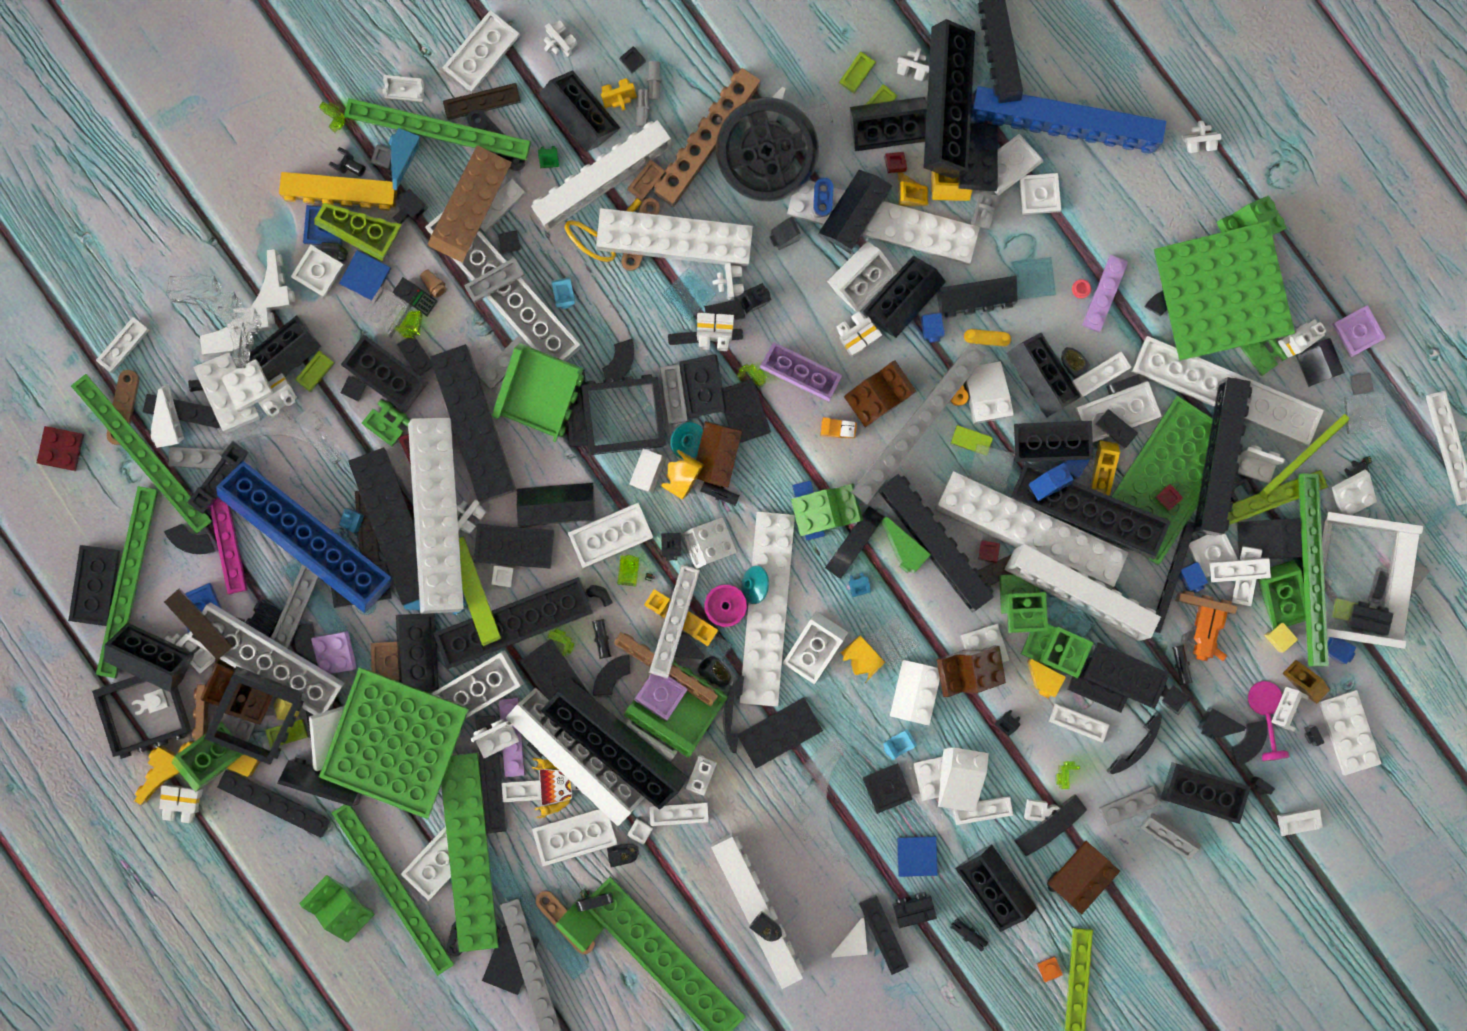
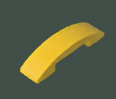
(693, 625)

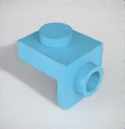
(563, 293)
(899, 744)

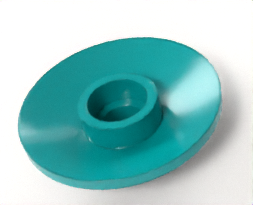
(691, 445)
(755, 584)

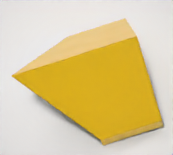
(911, 192)

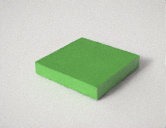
(579, 926)

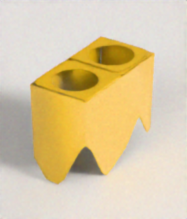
(682, 475)
(862, 657)

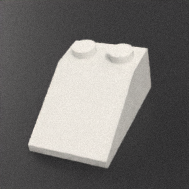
(988, 394)
(815, 647)
(962, 778)

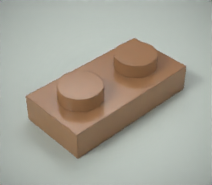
(646, 180)

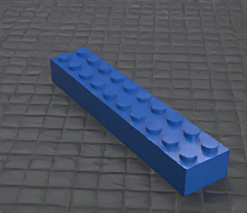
(1070, 120)
(303, 536)

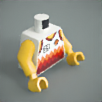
(554, 788)

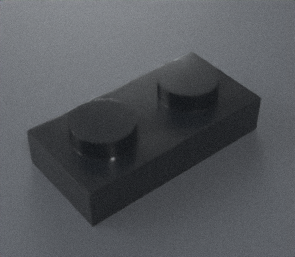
(728, 308)
(415, 355)
(1116, 428)

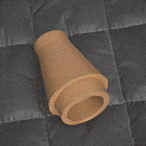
(433, 284)

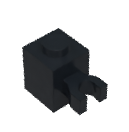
(410, 206)
(754, 298)
(671, 546)
(1174, 699)

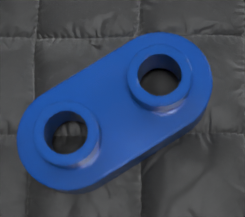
(823, 198)

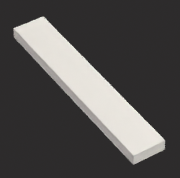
(1449, 444)
(674, 621)

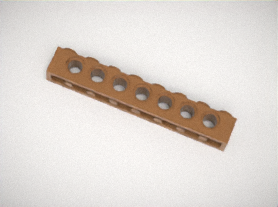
(673, 194)

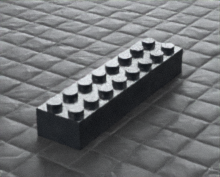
(949, 99)
(473, 423)
(1222, 456)
(1096, 514)
(389, 519)
(932, 538)
(516, 622)
(614, 744)

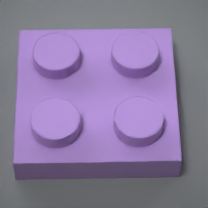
(1359, 331)
(334, 652)
(660, 695)

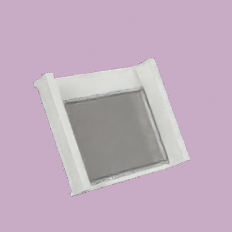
(1352, 559)

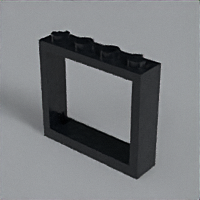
(624, 446)
(267, 686)
(110, 729)

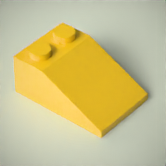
(947, 189)

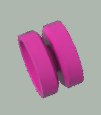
(714, 603)

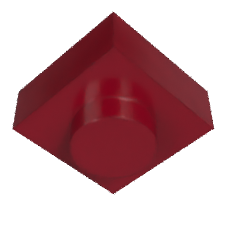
(895, 162)
(1169, 497)
(989, 551)

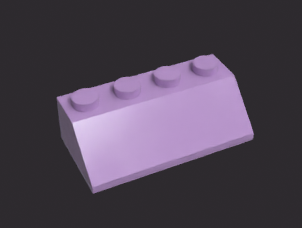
(801, 372)

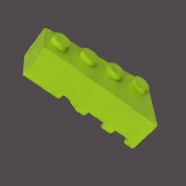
(358, 229)

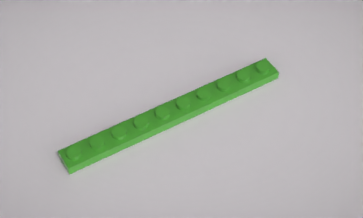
(437, 129)
(140, 452)
(1313, 570)
(129, 571)
(393, 889)

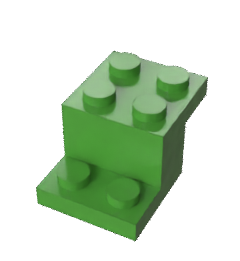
(1254, 213)
(826, 510)
(1023, 605)
(1058, 649)
(337, 908)

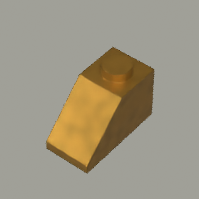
(1306, 681)

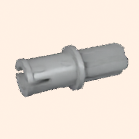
(654, 80)
(642, 107)

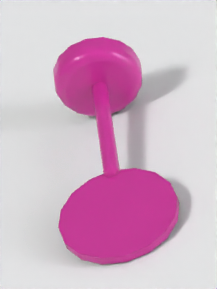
(1264, 700)

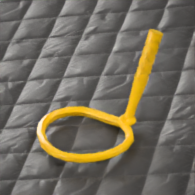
(632, 208)

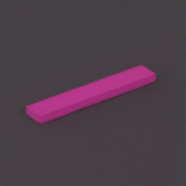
(228, 547)

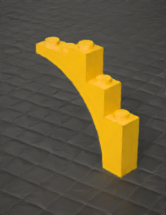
(164, 770)

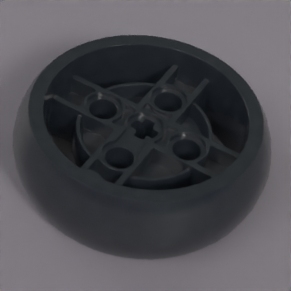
(783, 159)

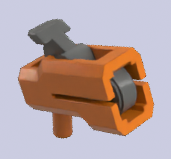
(1205, 633)

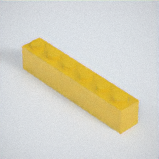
(337, 190)

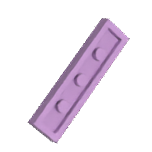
(1104, 293)
(513, 754)

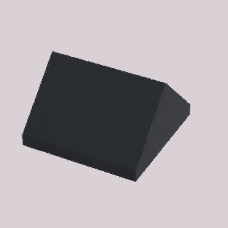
(1319, 362)

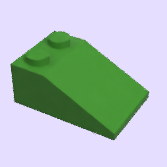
(906, 549)
(1284, 594)
(204, 760)

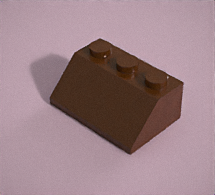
(718, 453)
(1083, 877)

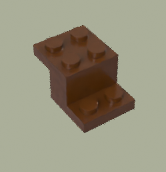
(880, 393)
(971, 671)
(246, 701)

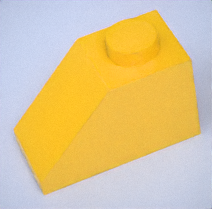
(1045, 679)

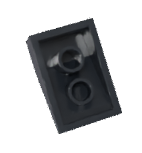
(1275, 537)

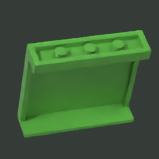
(538, 390)
(686, 722)

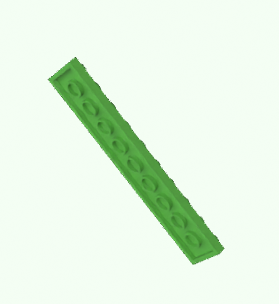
(469, 854)
(665, 961)

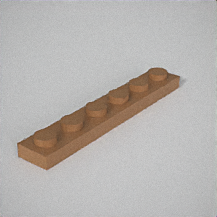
(644, 655)

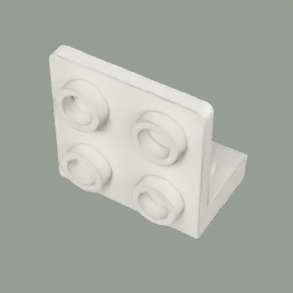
(1258, 464)
(708, 543)
(495, 739)

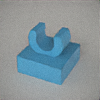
(351, 520)
(859, 586)

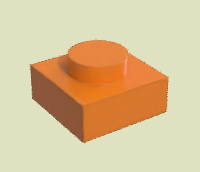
(1049, 969)

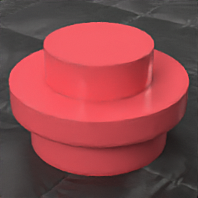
(1081, 288)

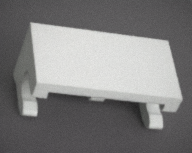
(403, 88)
(647, 471)
(1287, 708)
(1300, 821)

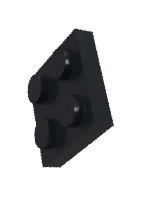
(887, 788)

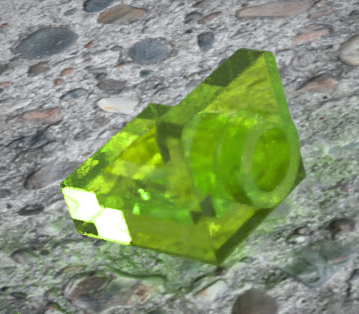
(332, 111)
(410, 325)
(757, 375)
(628, 570)
(559, 635)
(1062, 776)

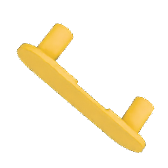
(987, 337)

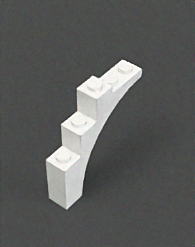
(271, 297)

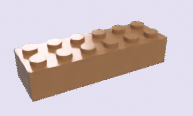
(469, 204)

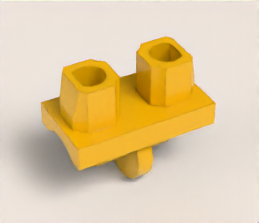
(618, 96)

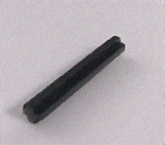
(691, 337)

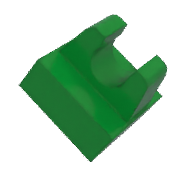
(548, 157)

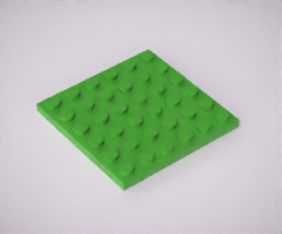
(1224, 291)
(394, 742)

